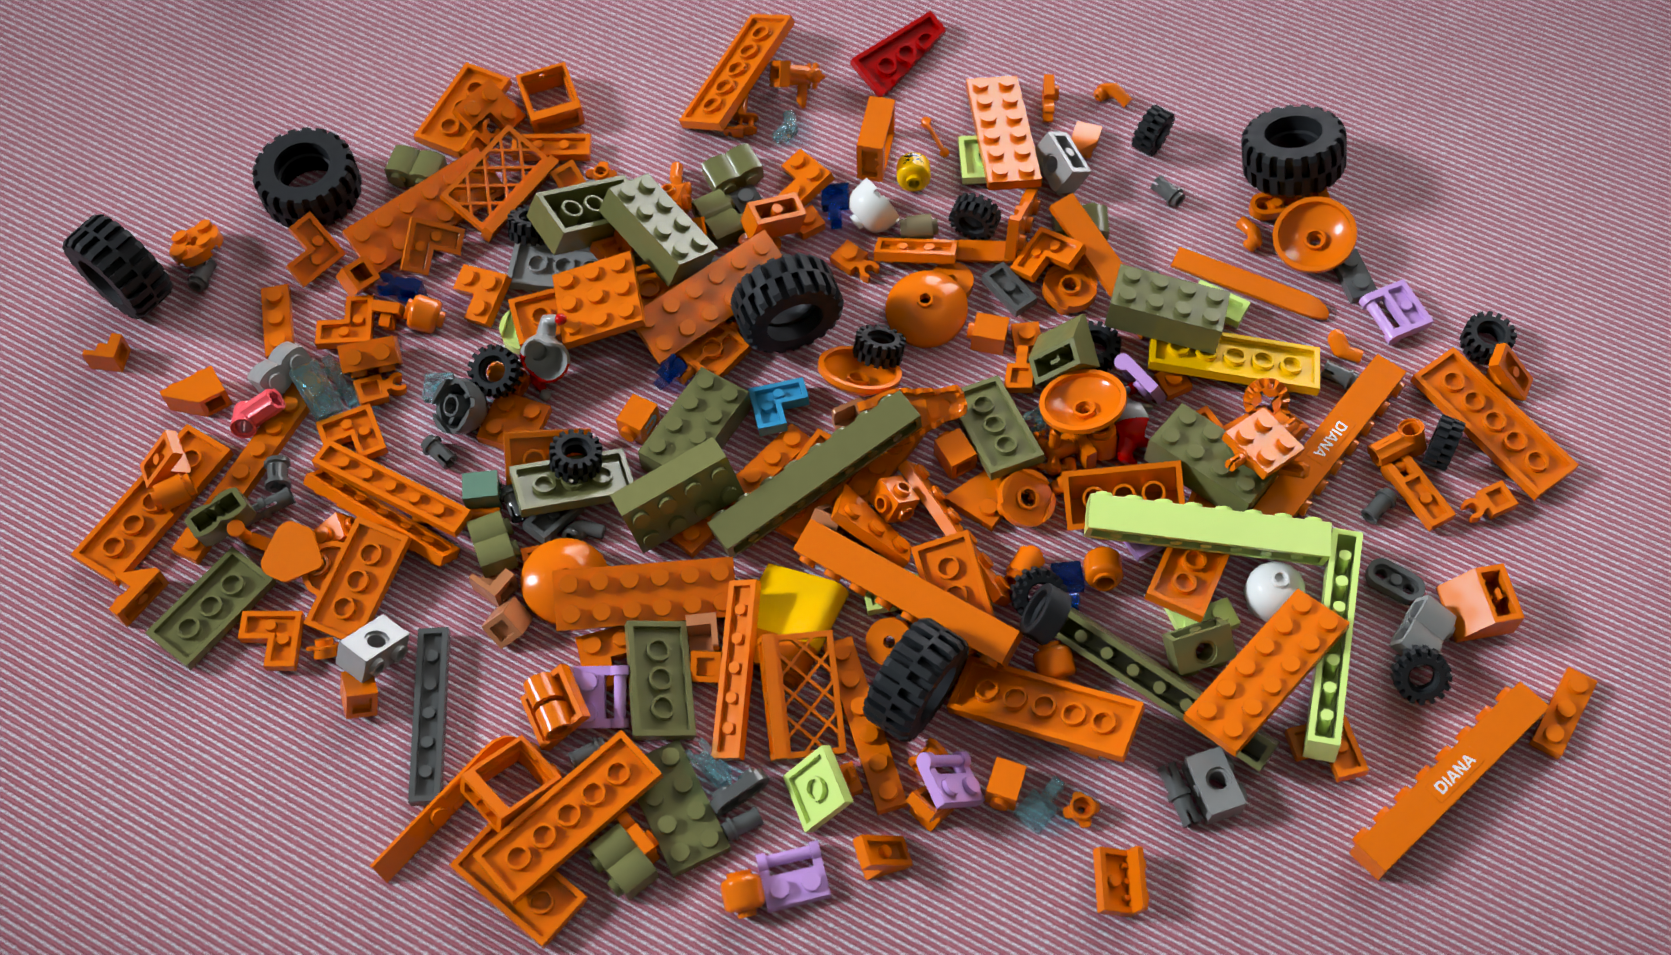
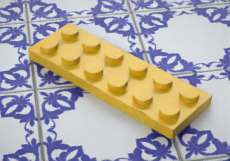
(1243, 361)

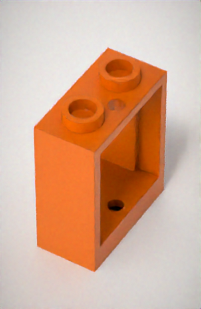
(555, 117)
(875, 138)
(485, 799)

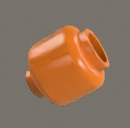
(424, 314)
(1103, 568)
(1055, 661)
(742, 893)

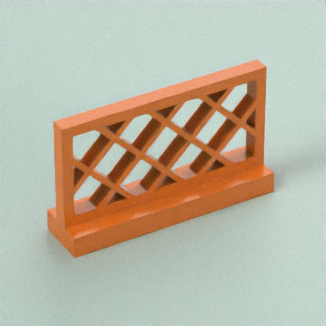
(516, 198)
(775, 690)

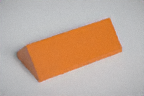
(1146, 480)

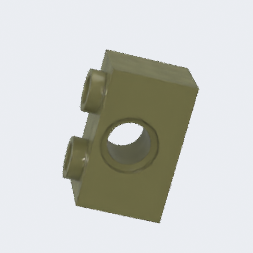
(1183, 642)

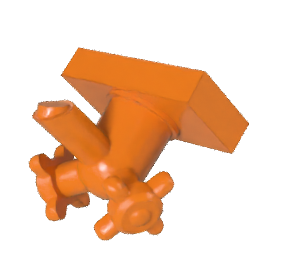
(786, 74)
(1062, 446)

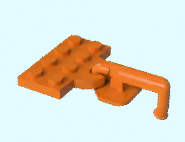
(348, 581)

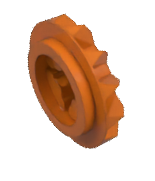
(1270, 387)

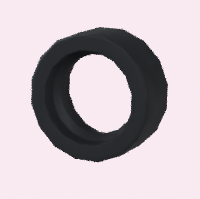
(1045, 614)

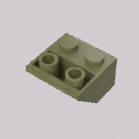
(1063, 351)

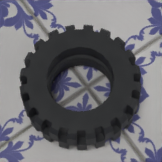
(1294, 151)
(298, 154)
(117, 266)
(787, 303)
(915, 679)

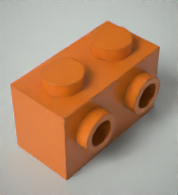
(776, 215)
(370, 355)

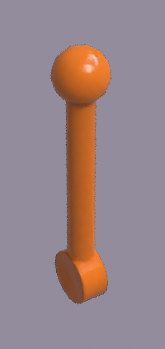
(926, 123)

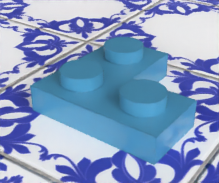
(771, 400)

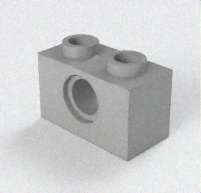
(1061, 162)
(372, 648)
(1212, 802)

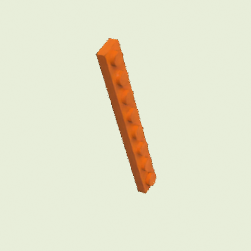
(249, 465)

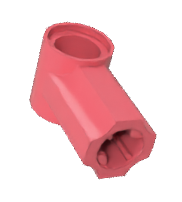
(253, 413)

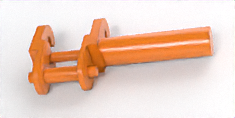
(743, 117)

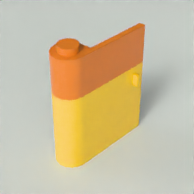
(797, 604)

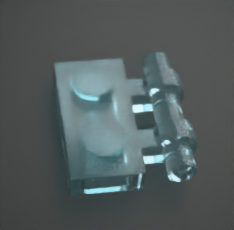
(317, 391)

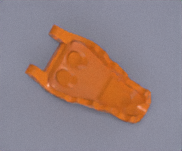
(933, 405)

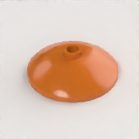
(1314, 220)
(931, 322)
(854, 378)
(1083, 401)
(538, 568)

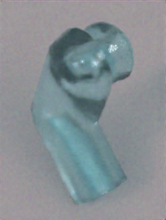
(788, 129)

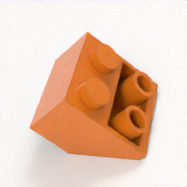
(1482, 602)

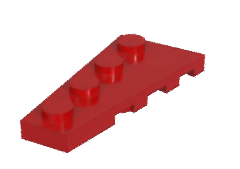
(894, 56)

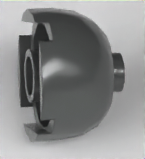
(459, 406)

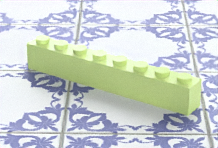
(1208, 529)
(1331, 673)

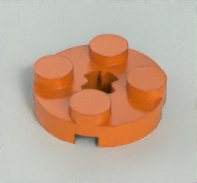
(195, 244)
(1069, 301)
(1039, 492)

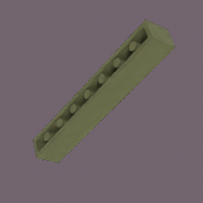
(814, 474)
(1148, 677)

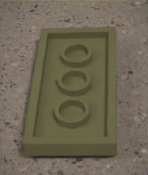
(998, 429)
(542, 492)
(210, 608)
(660, 680)
(681, 813)

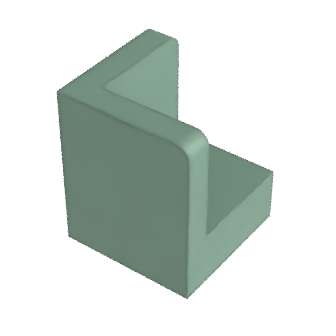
(481, 489)

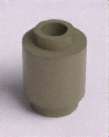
(919, 226)

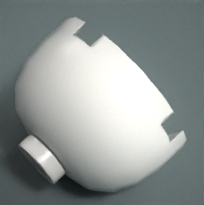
(871, 208)
(1270, 588)

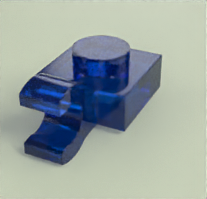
(833, 200)
(401, 287)
(668, 371)
(1073, 578)

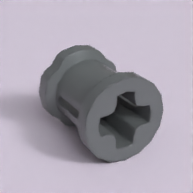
(277, 473)

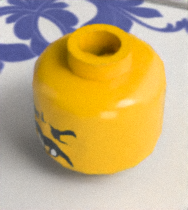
(913, 171)

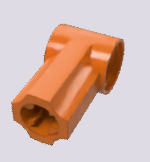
(1408, 440)

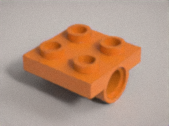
(553, 705)

